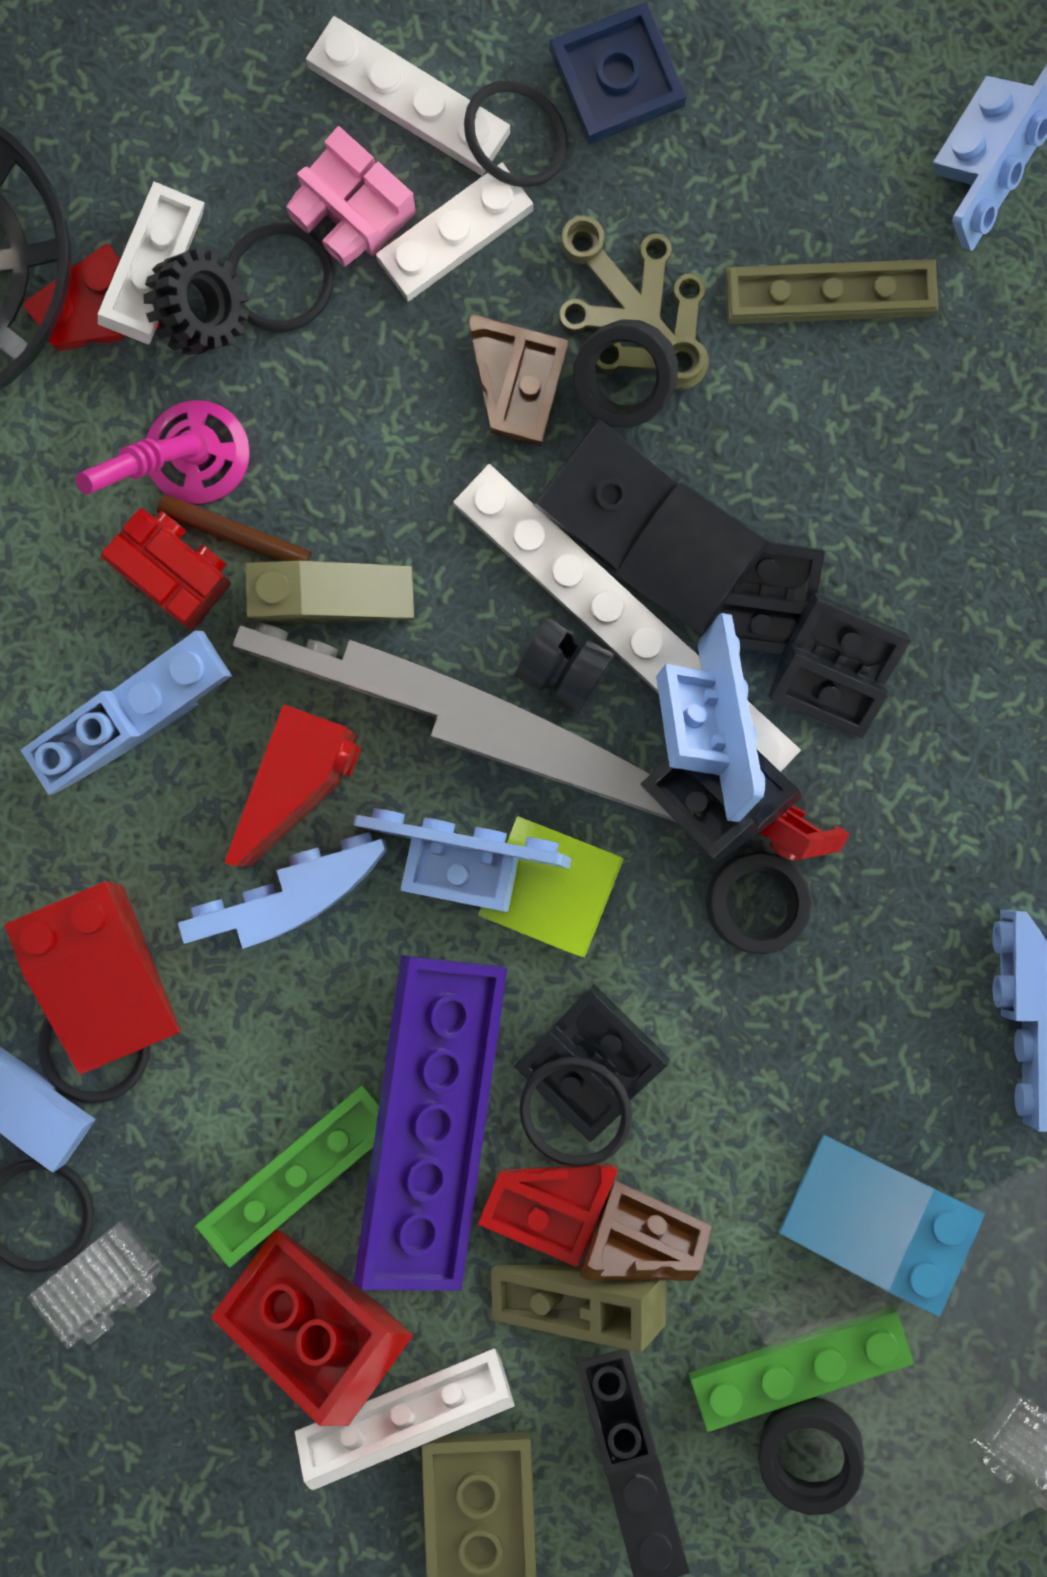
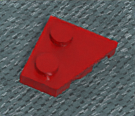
(83, 301)
(799, 839)
(549, 1207)

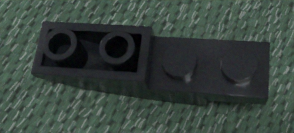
(632, 1465)

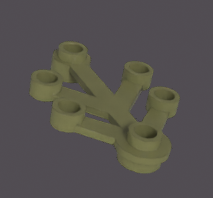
(633, 305)

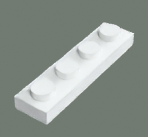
(403, 93)
(405, 1419)

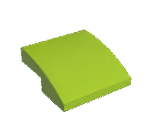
(558, 902)

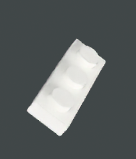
(161, 232)
(453, 233)

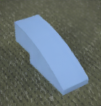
(38, 1116)

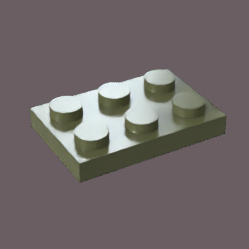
(479, 1505)

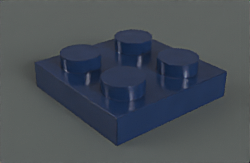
(617, 72)

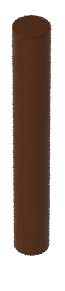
(231, 530)

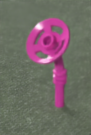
(187, 453)

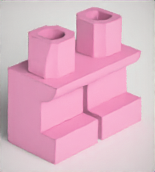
(355, 194)

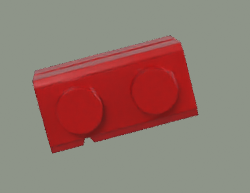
(166, 568)

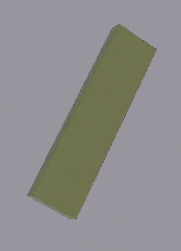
(831, 291)

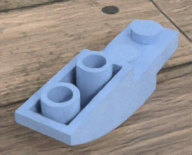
(126, 715)
(308, 889)
(1023, 997)

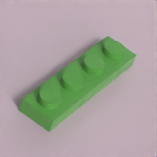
(292, 1177)
(801, 1368)

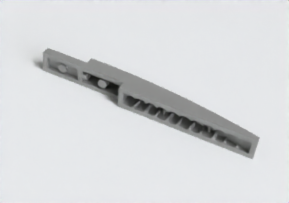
(462, 714)

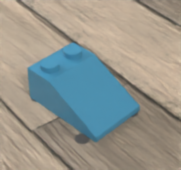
(882, 1224)

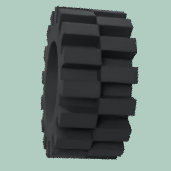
(172, 306)

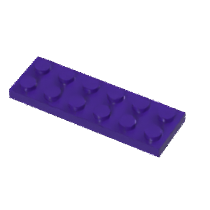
(430, 1125)

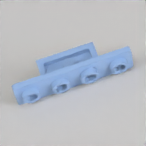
(992, 149)
(711, 721)
(460, 866)

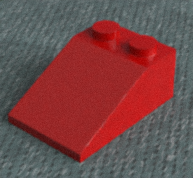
(295, 775)
(93, 975)
(311, 1330)

